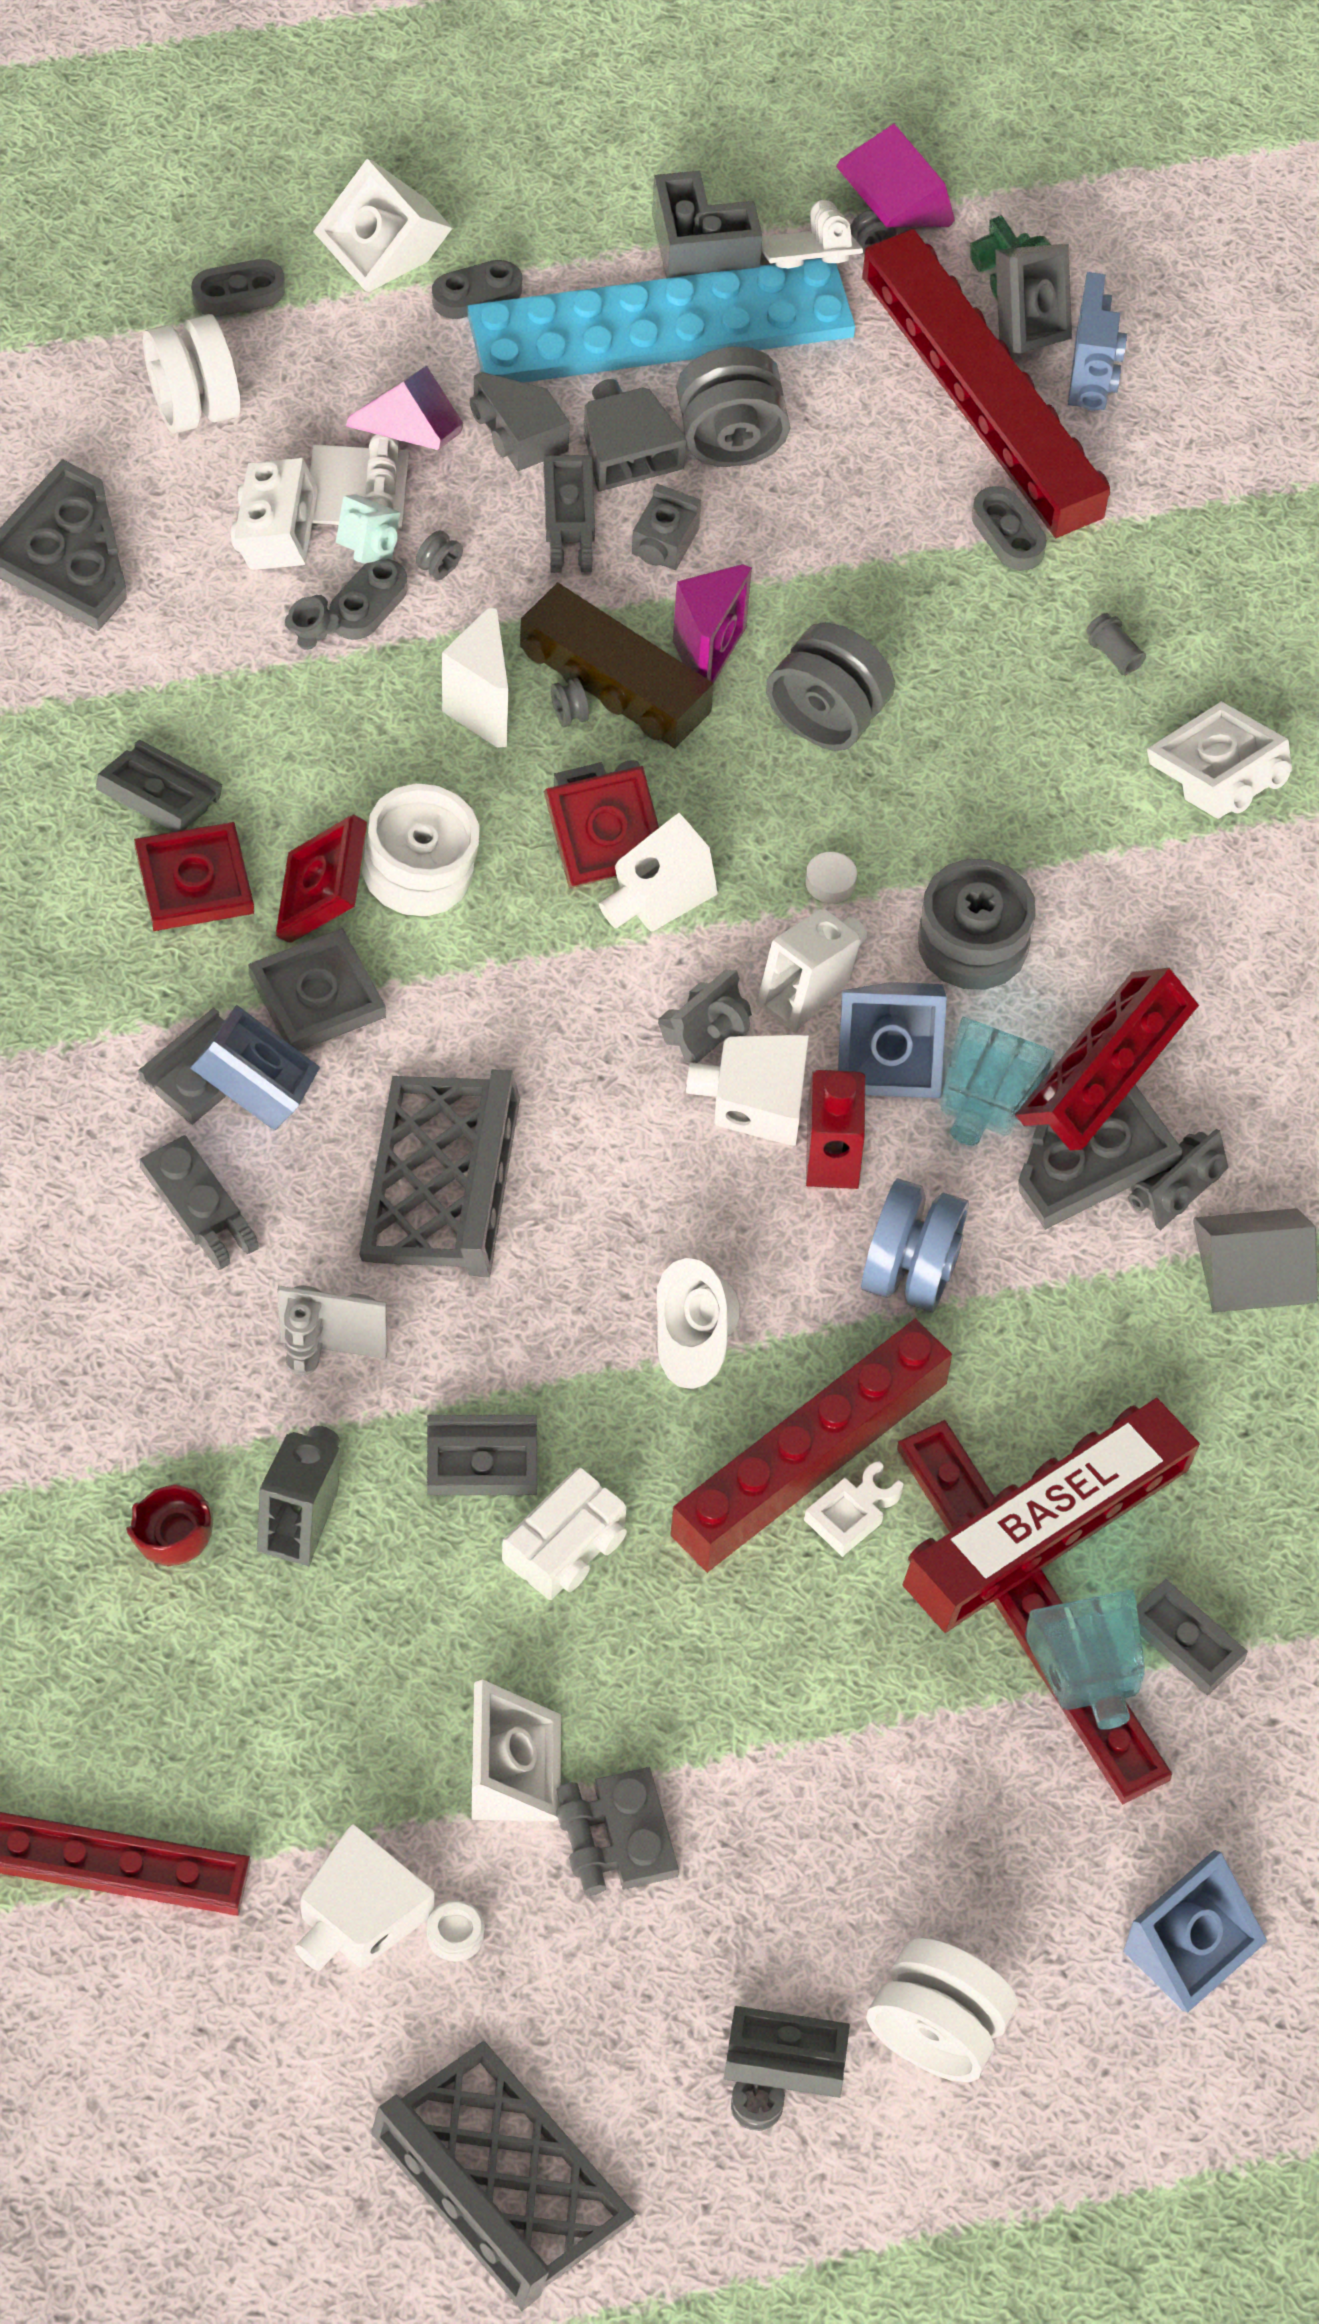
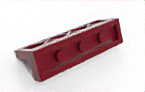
(1109, 1056)

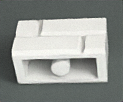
(565, 1534)

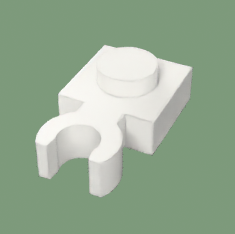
(852, 1513)

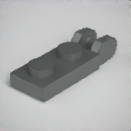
(569, 507)
(197, 1199)

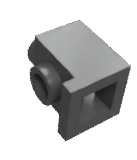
(666, 527)

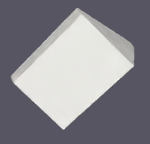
(477, 680)
(514, 1757)

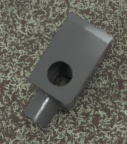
(630, 436)
(304, 1475)

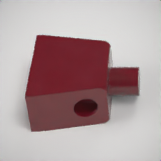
(835, 1114)

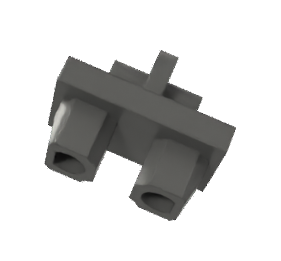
(708, 1017)

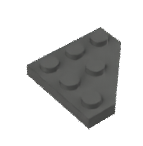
(65, 547)
(1121, 1153)

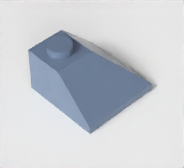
(894, 1037)

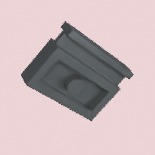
(158, 786)
(171, 1072)
(482, 1455)
(787, 2051)

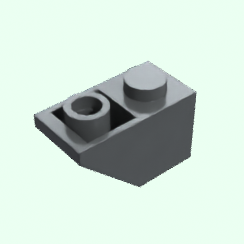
(521, 419)

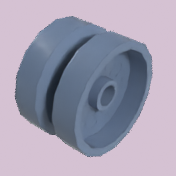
(922, 1247)

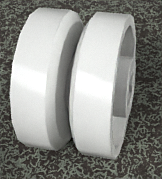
(191, 373)
(420, 849)
(942, 2009)

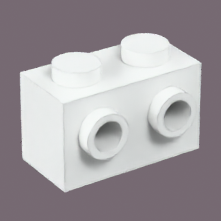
(275, 514)

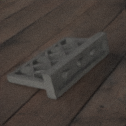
(483, 1186)
(456, 2190)

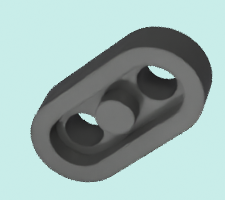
(475, 284)
(237, 287)
(1012, 531)
(371, 595)

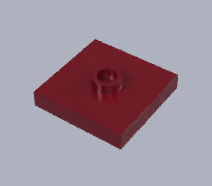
(600, 822)
(194, 876)
(321, 879)

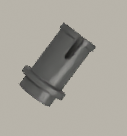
(1115, 643)

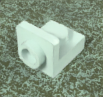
(367, 528)

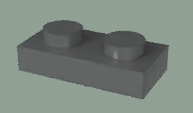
(1188, 1637)

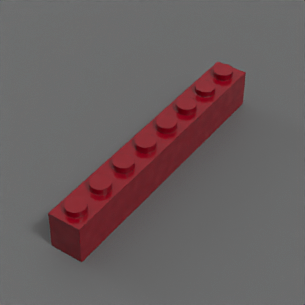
(986, 383)

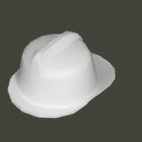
(694, 1322)

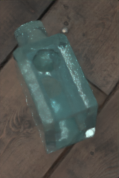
(990, 1080)
(1091, 1653)

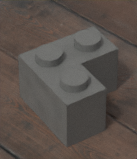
(699, 235)

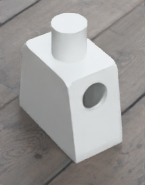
(662, 877)
(809, 966)
(756, 1085)
(360, 1903)

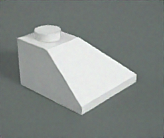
(381, 227)

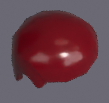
(171, 1525)

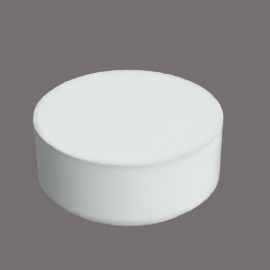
(831, 877)
(455, 1930)

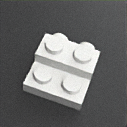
(1223, 759)

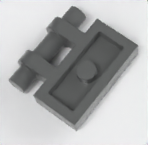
(634, 1826)

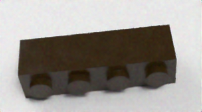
(616, 665)

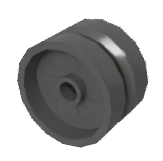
(733, 407)
(830, 686)
(976, 924)

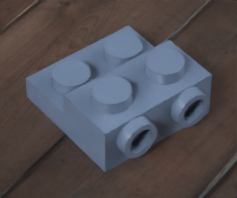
(1096, 348)

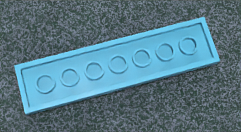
(660, 321)

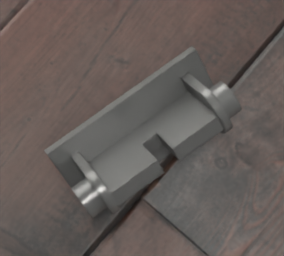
(1172, 1191)

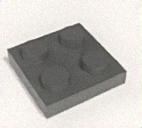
(317, 990)

